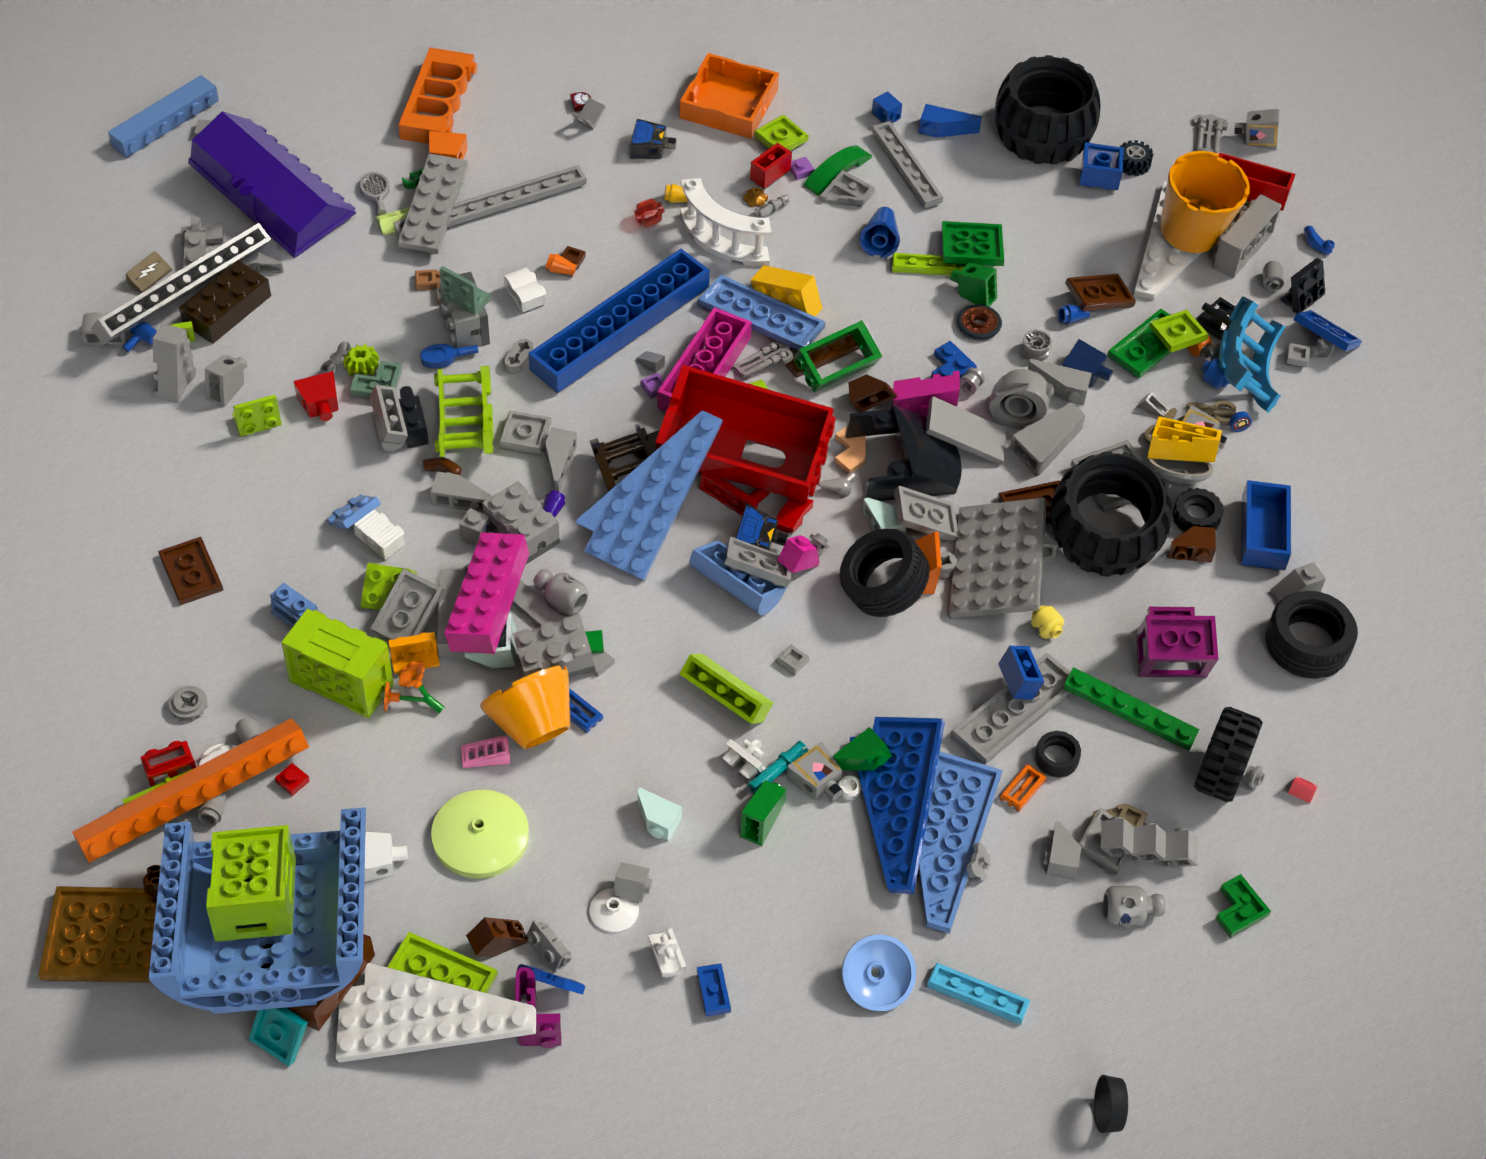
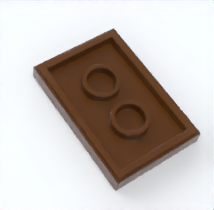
(1100, 292)
(1043, 490)
(190, 570)

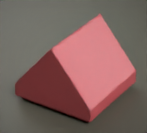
(1303, 789)

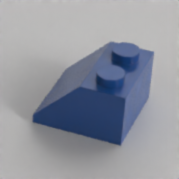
(1101, 166)

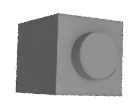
(472, 526)
(632, 882)

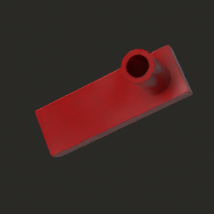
(729, 494)

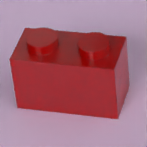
(770, 165)

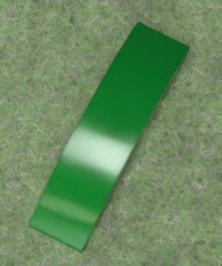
(831, 167)

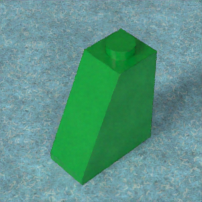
(762, 812)

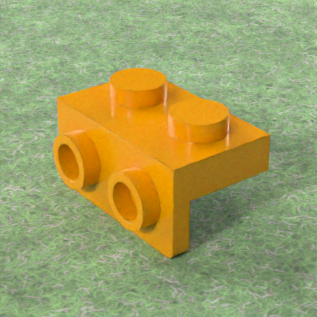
(414, 648)

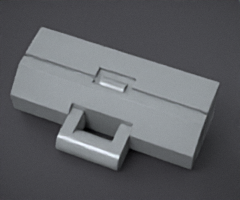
(389, 418)

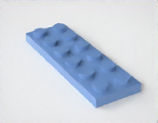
(766, 313)

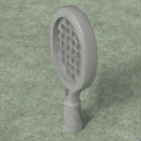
(375, 196)

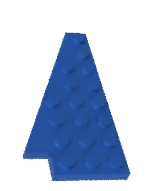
(901, 795)

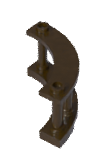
(604, 457)

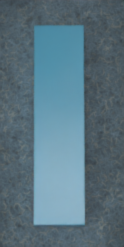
(978, 993)

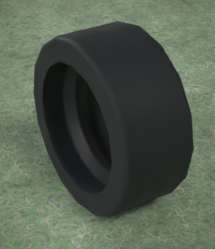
(1060, 739)

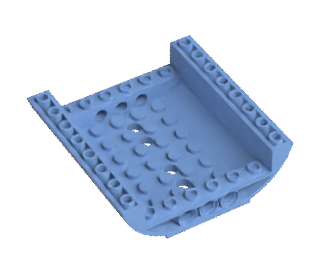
(305, 965)

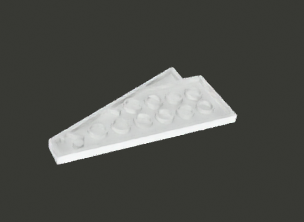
(1161, 260)
(415, 1013)

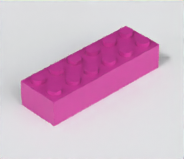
(711, 350)
(487, 593)

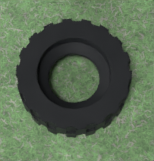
(1201, 498)

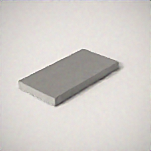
(966, 430)

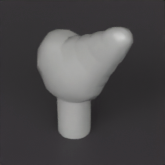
(840, 485)

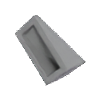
(268, 265)
(652, 360)
(1153, 405)

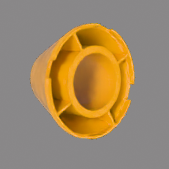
(533, 707)

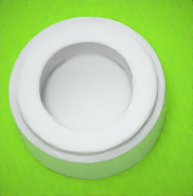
(851, 787)

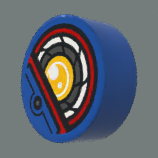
(1240, 421)

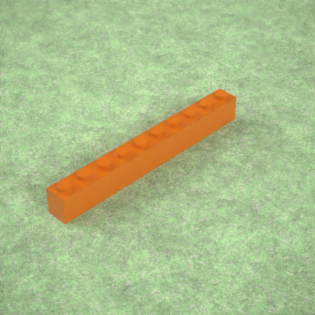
(190, 790)

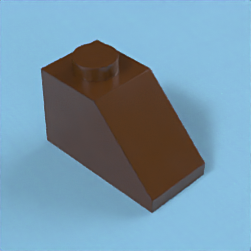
(869, 392)

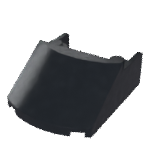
(929, 462)

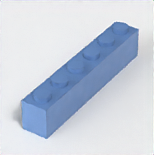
(163, 116)

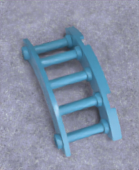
(1235, 362)

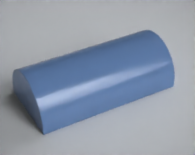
(754, 592)

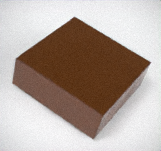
(574, 255)

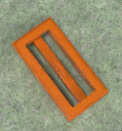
(1013, 801)

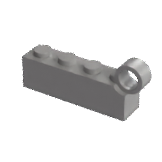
(451, 583)

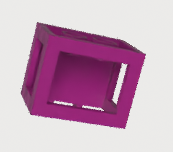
(1176, 636)

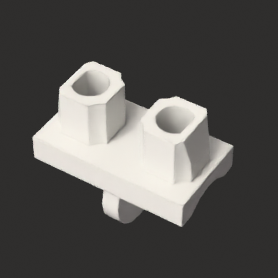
(736, 753)
(667, 953)

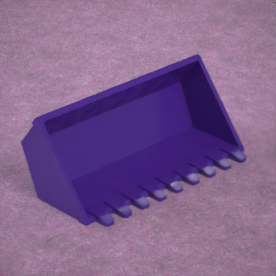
(267, 182)

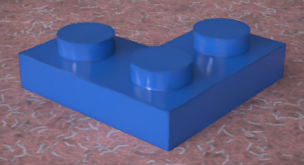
(952, 359)

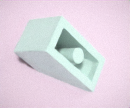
(881, 515)
(658, 814)

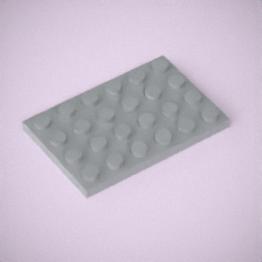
(998, 558)

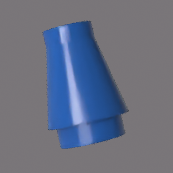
(1071, 313)

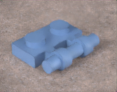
(353, 511)

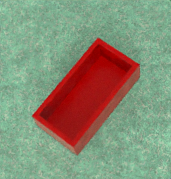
(1265, 180)

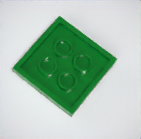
(972, 243)

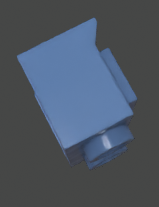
(289, 604)

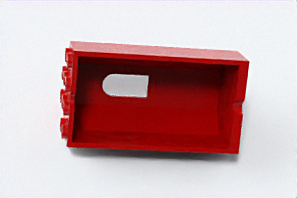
(758, 416)

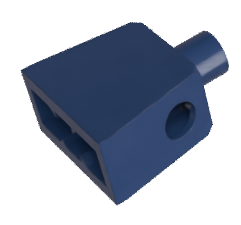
(1090, 360)

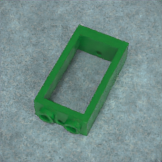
(865, 343)

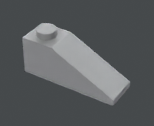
(1067, 382)
(560, 449)
(457, 493)

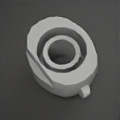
(1020, 398)

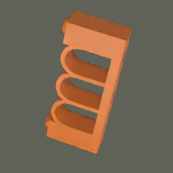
(442, 64)

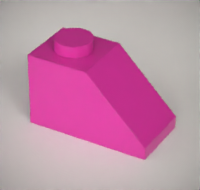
(798, 554)

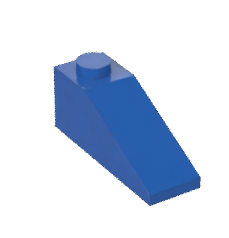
(947, 122)

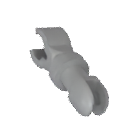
(772, 206)
(336, 358)

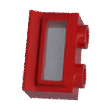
(167, 760)

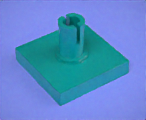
(278, 1033)

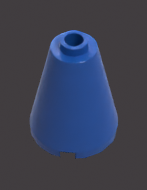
(880, 233)

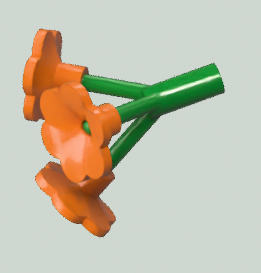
(409, 677)

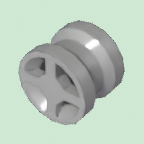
(971, 380)
(950, 563)

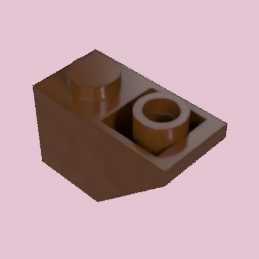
(1194, 545)
(496, 936)

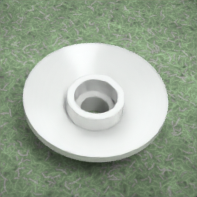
(612, 919)

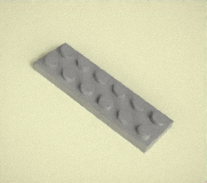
(433, 204)
(1005, 718)

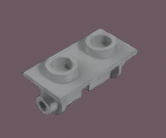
(542, 939)

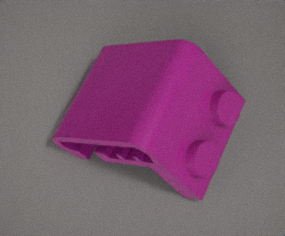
(547, 1025)

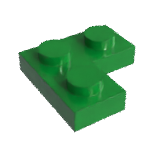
(1246, 908)

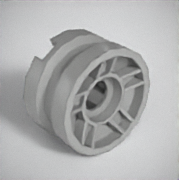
(1036, 345)

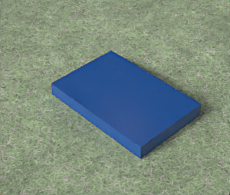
(1327, 330)

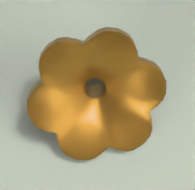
(755, 197)

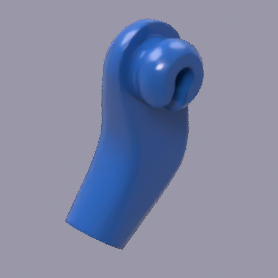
(1317, 242)

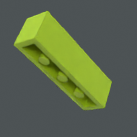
(726, 688)

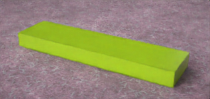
(922, 264)

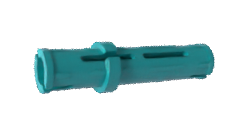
(778, 766)

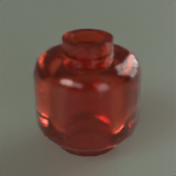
(649, 212)

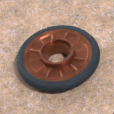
(967, 324)

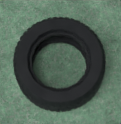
(899, 591)
(1316, 609)

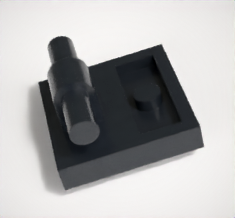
(1306, 286)
(1216, 317)

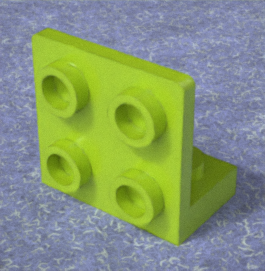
(257, 415)
(378, 584)

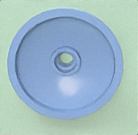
(894, 978)

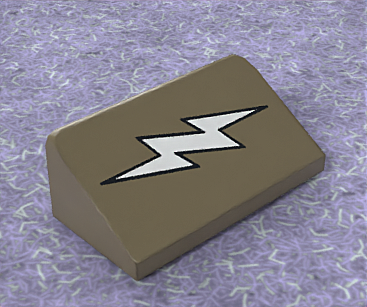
(147, 272)

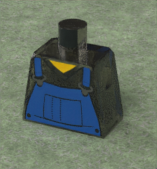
(650, 140)
(760, 529)

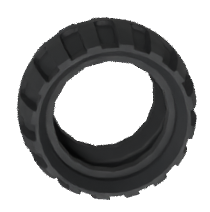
(1052, 84)
(1122, 477)

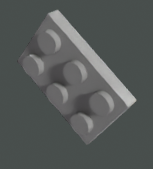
(926, 513)
(756, 562)
(407, 607)

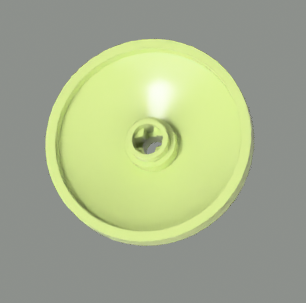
(480, 834)

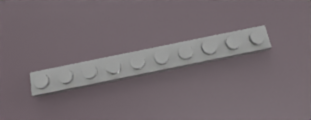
(512, 196)

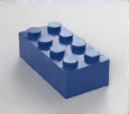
(1266, 525)

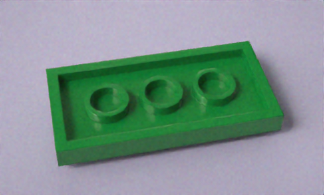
(1140, 348)

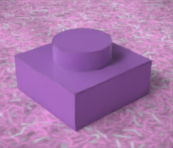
(801, 168)

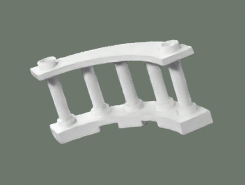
(701, 206)

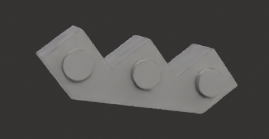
(1149, 843)

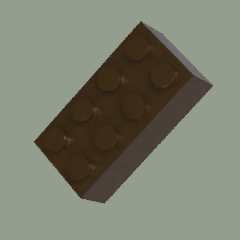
(225, 301)

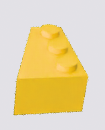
(789, 287)
(1183, 441)

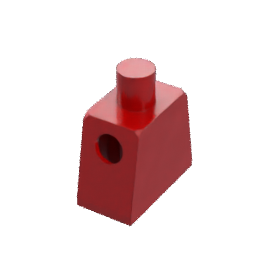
(318, 395)

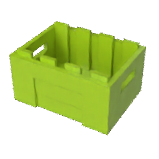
(337, 662)
(270, 861)

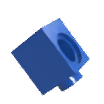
(887, 108)

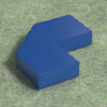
(555, 980)

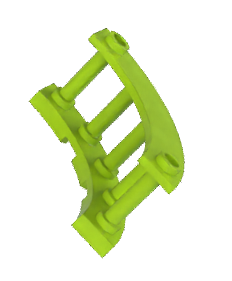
(482, 438)

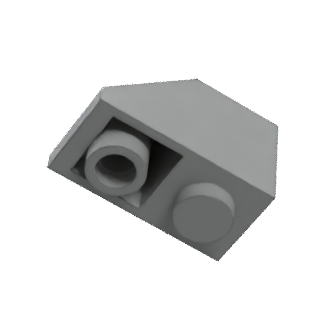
(1063, 854)

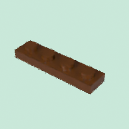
(826, 354)

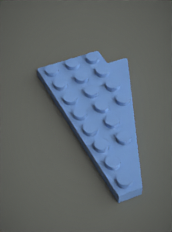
(639, 511)
(955, 822)

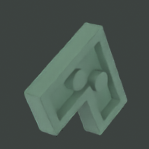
(387, 375)

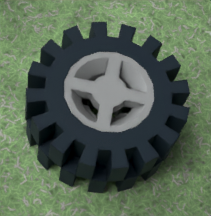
(1136, 157)

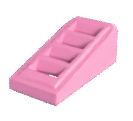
(486, 760)

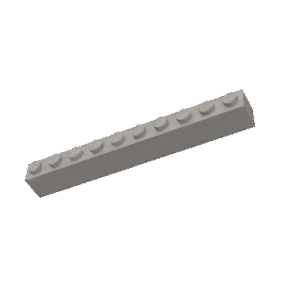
(180, 284)

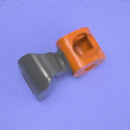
(1206, 348)

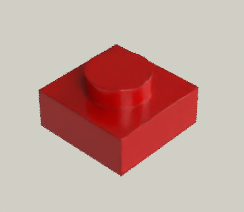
(292, 779)

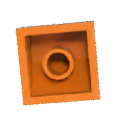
(931, 548)

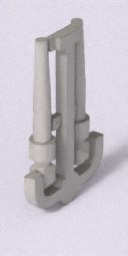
(1210, 119)
(766, 358)

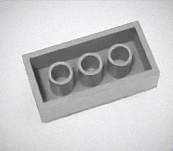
(1246, 235)

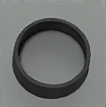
(1110, 1104)

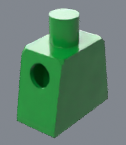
(976, 283)

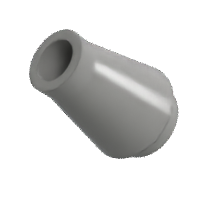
(211, 810)

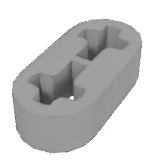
(515, 354)

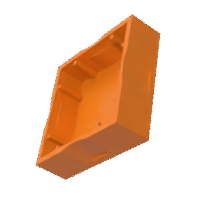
(729, 95)

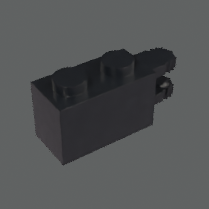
(413, 418)

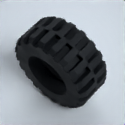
(1228, 754)

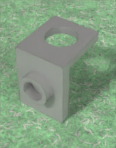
(590, 113)

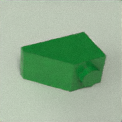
(863, 753)

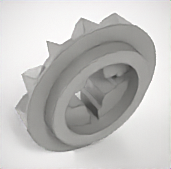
(188, 694)

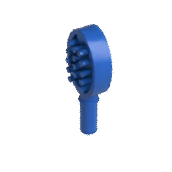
(443, 355)

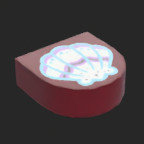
(579, 100)

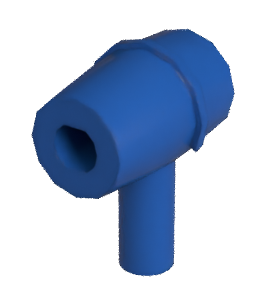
(143, 332)

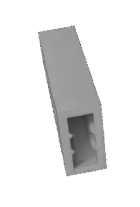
(1047, 437)

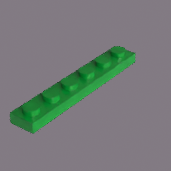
(1131, 709)

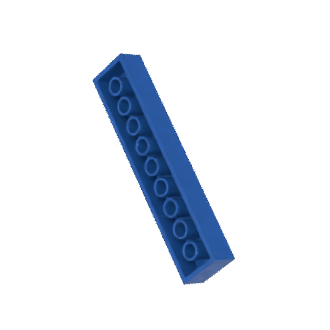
(618, 320)

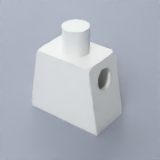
(381, 855)

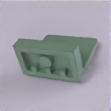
(462, 291)

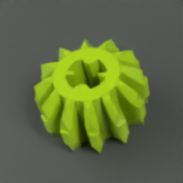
(361, 360)

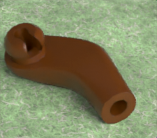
(442, 465)

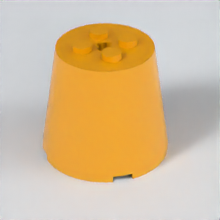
(1201, 200)

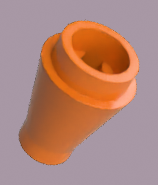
(560, 265)

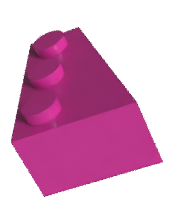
(915, 393)

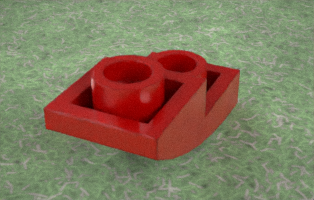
(792, 514)

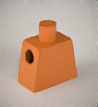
(448, 144)

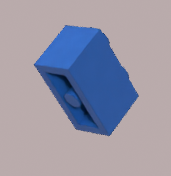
(1021, 672)

